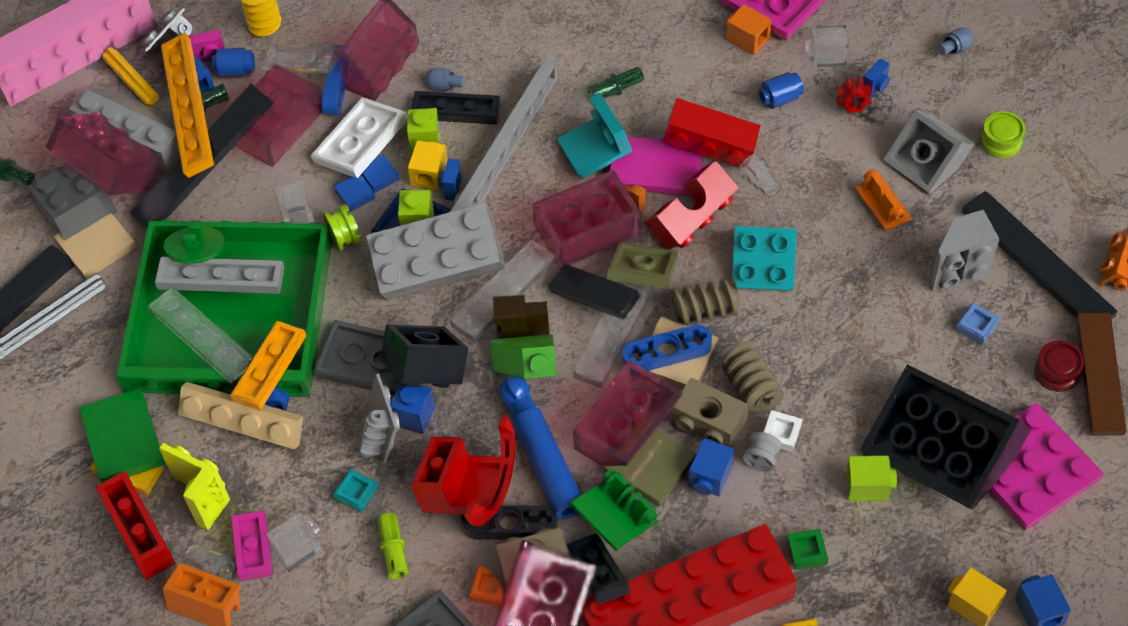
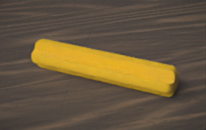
(130, 76)

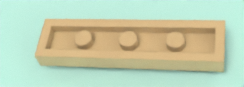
(219, 410)

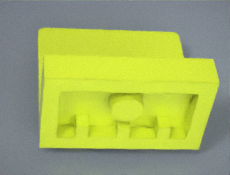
(204, 489)

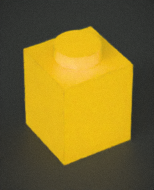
(426, 164)
(975, 597)

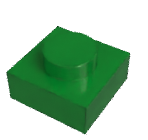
(807, 549)

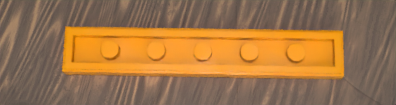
(187, 105)

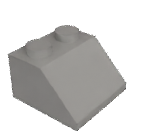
(928, 150)

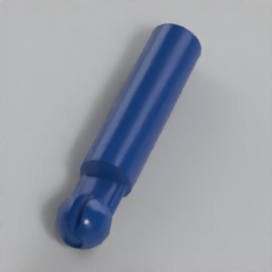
(540, 447)

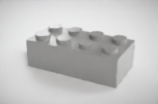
(435, 251)

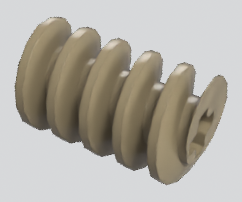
(706, 301)
(751, 377)

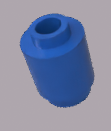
(233, 62)
(781, 90)

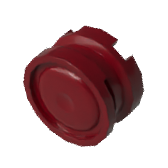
(1059, 366)

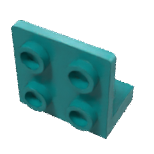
(596, 141)
(764, 257)

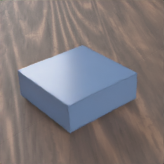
(977, 323)

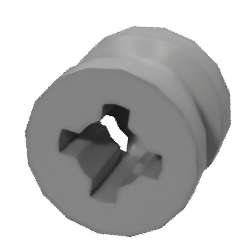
(762, 451)

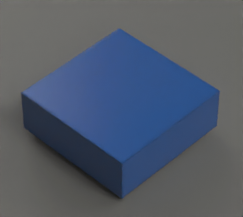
(380, 174)
(354, 192)

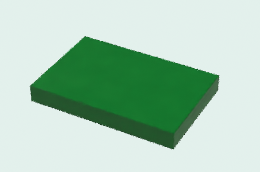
(122, 435)

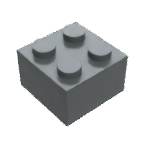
(70, 200)

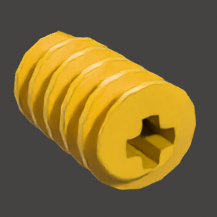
(261, 16)

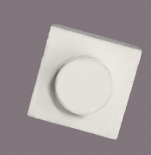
(784, 428)

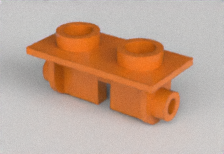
(882, 201)
(1115, 266)

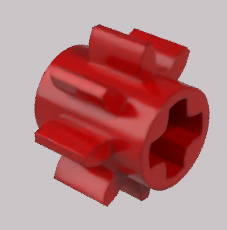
(854, 95)

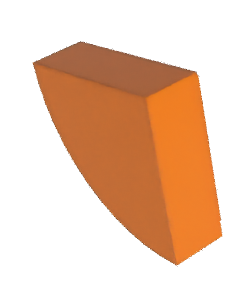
(638, 195)
(486, 588)

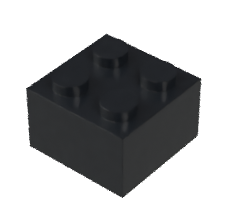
(424, 355)

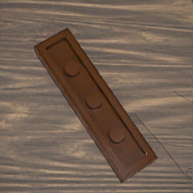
(1101, 374)

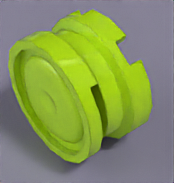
(1002, 134)
(342, 227)

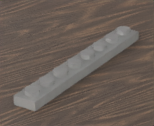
(508, 137)

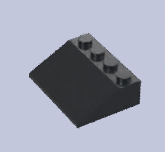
(945, 437)

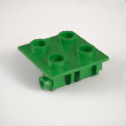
(615, 511)

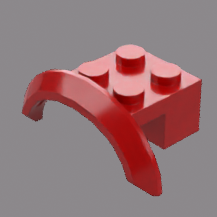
(465, 484)

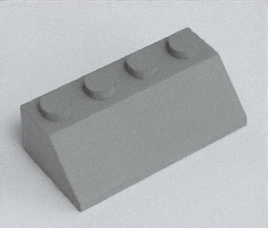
(140, 120)

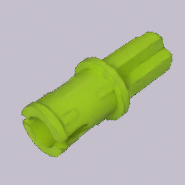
(392, 546)

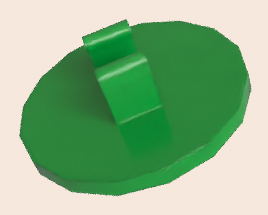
(194, 244)

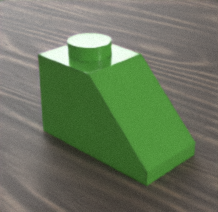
(524, 356)

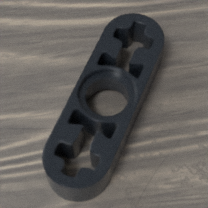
(533, 513)

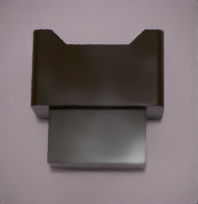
(519, 319)

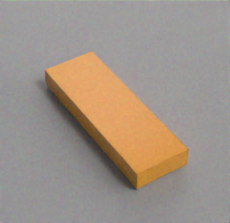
(268, 365)

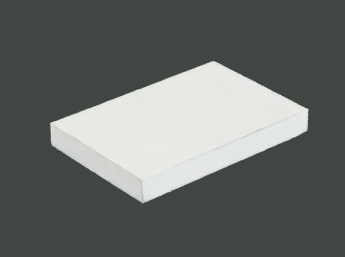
(359, 137)

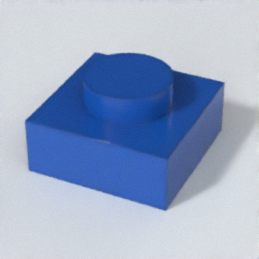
(877, 77)
(451, 179)

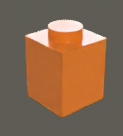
(748, 29)

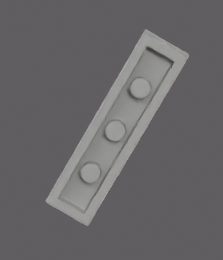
(221, 275)

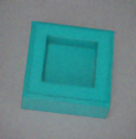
(356, 490)

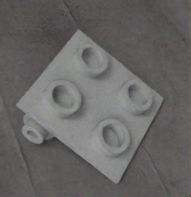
(171, 22)
(380, 423)

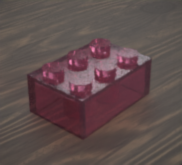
(293, 112)
(103, 153)
(587, 218)

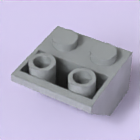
(965, 251)

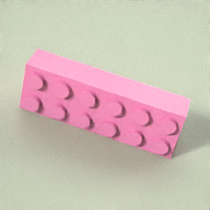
(67, 42)

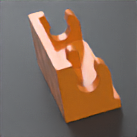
(201, 596)

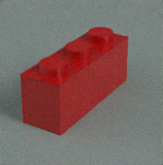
(710, 133)
(135, 525)

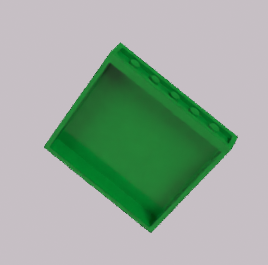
(162, 362)

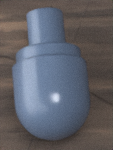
(956, 41)
(443, 79)

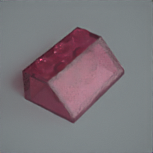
(377, 50)
(624, 416)
(544, 588)

